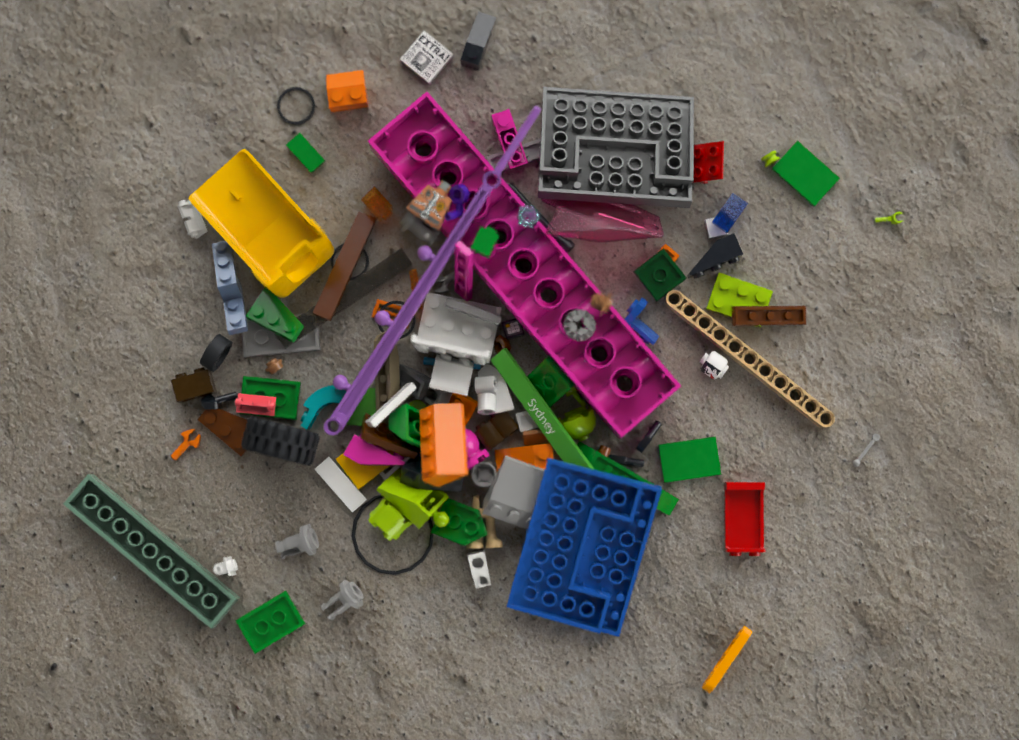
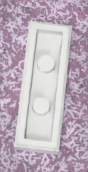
(390, 405)
(340, 484)

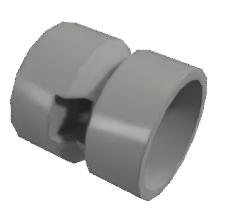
(483, 474)

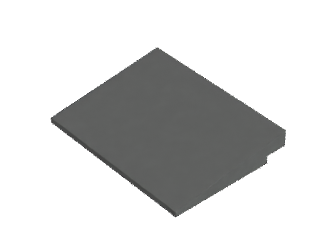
(616, 147)

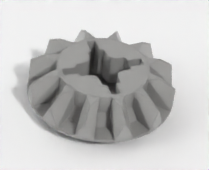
(583, 333)

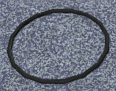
(374, 567)

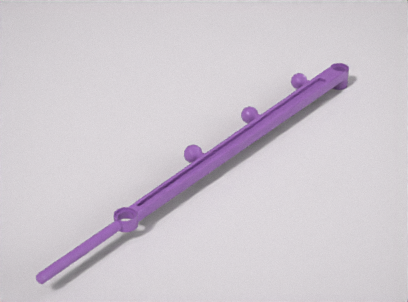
(366, 376)

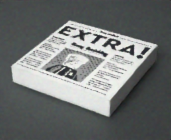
(426, 57)

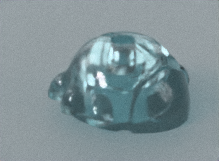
(531, 213)

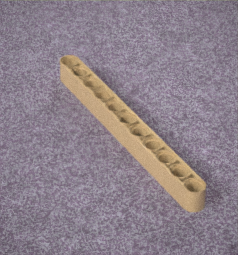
(753, 368)

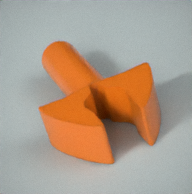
(186, 443)

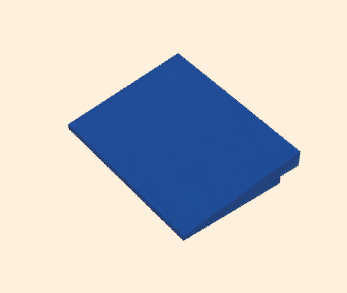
(584, 547)

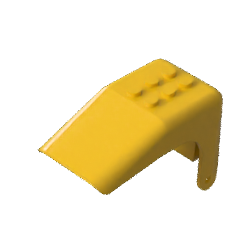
(262, 224)

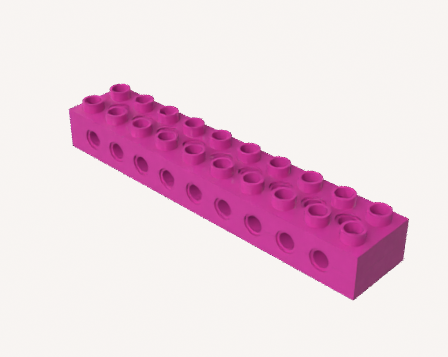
(552, 269)

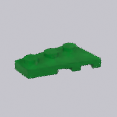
(275, 316)

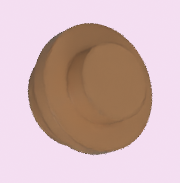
(274, 365)

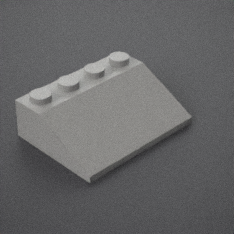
(513, 492)

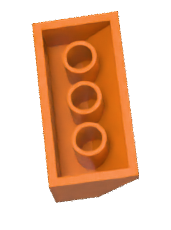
(443, 443)

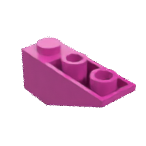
(506, 132)
(369, 454)

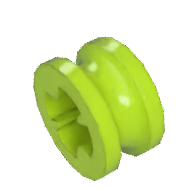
(770, 158)

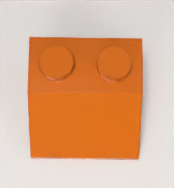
(346, 91)

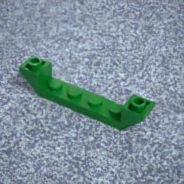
(602, 463)

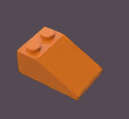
(535, 455)

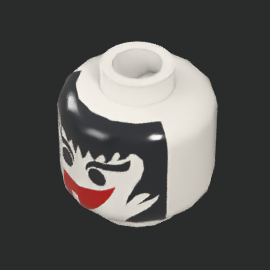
(714, 365)

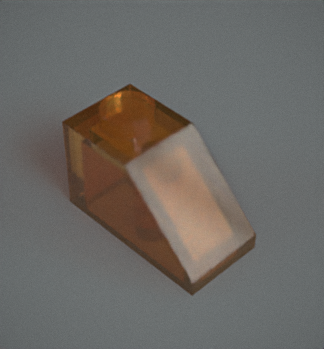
(377, 205)

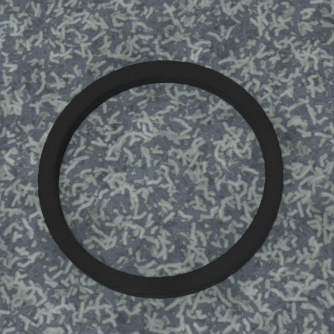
(298, 122)
(366, 266)
(402, 303)

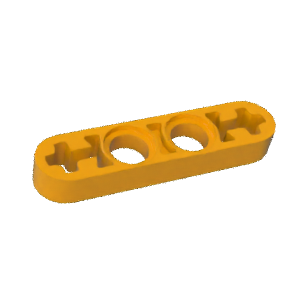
(726, 659)

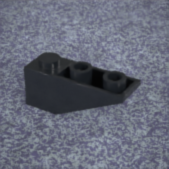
(722, 251)

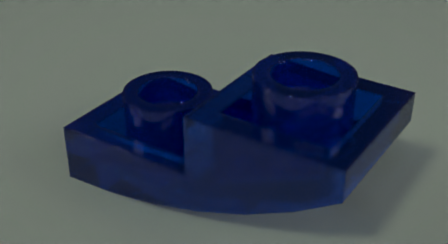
(729, 213)

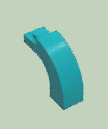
(319, 400)

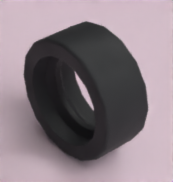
(216, 352)

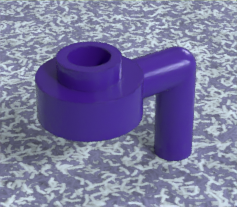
(459, 195)

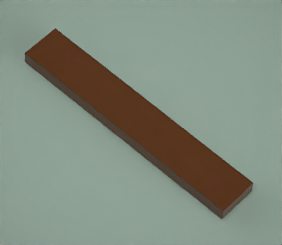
(344, 266)

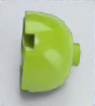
(579, 422)

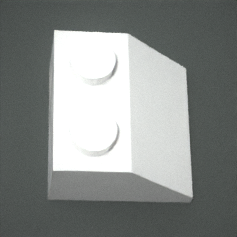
(451, 374)

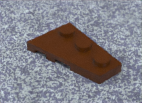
(225, 426)
(386, 439)

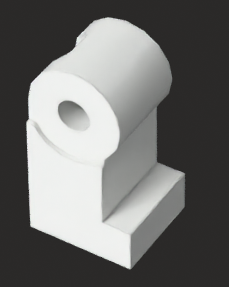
(479, 568)

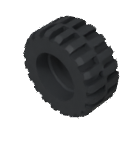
(280, 441)

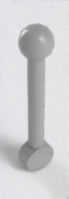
(875, 437)

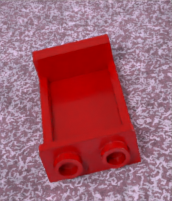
(744, 518)

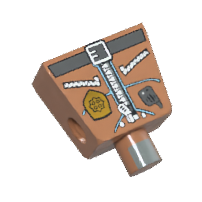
(432, 205)

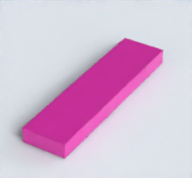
(463, 271)

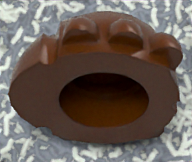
(501, 343)

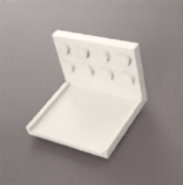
(455, 332)

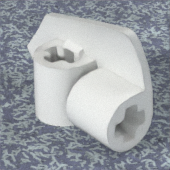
(492, 392)

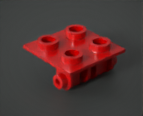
(708, 162)

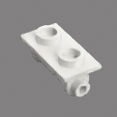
(195, 224)
(228, 566)

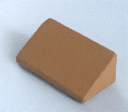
(534, 437)

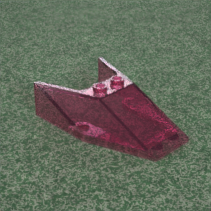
(602, 221)

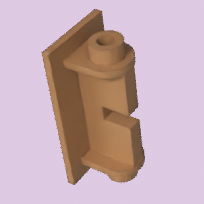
(601, 302)

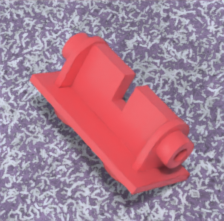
(255, 404)

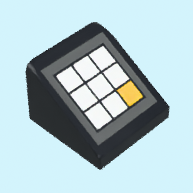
(512, 329)

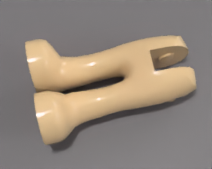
(491, 539)

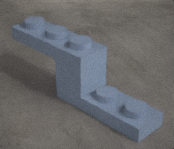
(229, 288)

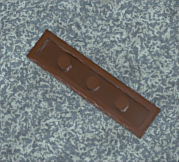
(768, 315)

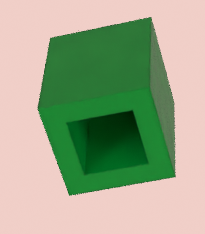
(485, 241)

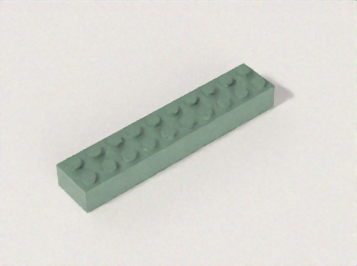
(151, 550)

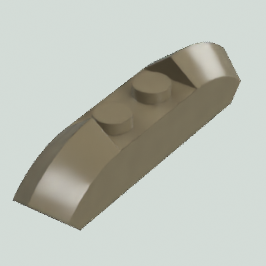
(388, 379)

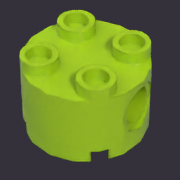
(389, 520)

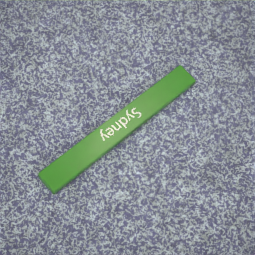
(538, 409)

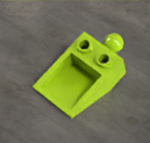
(414, 503)

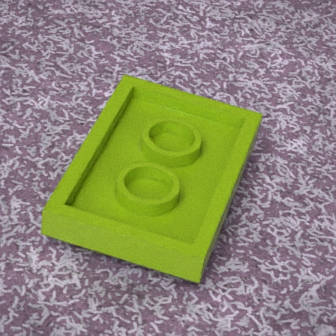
(736, 292)

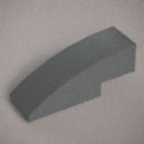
(422, 383)

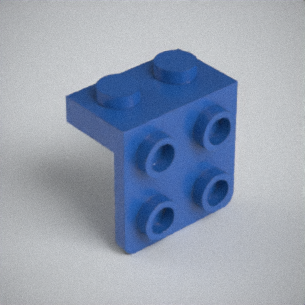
(637, 325)

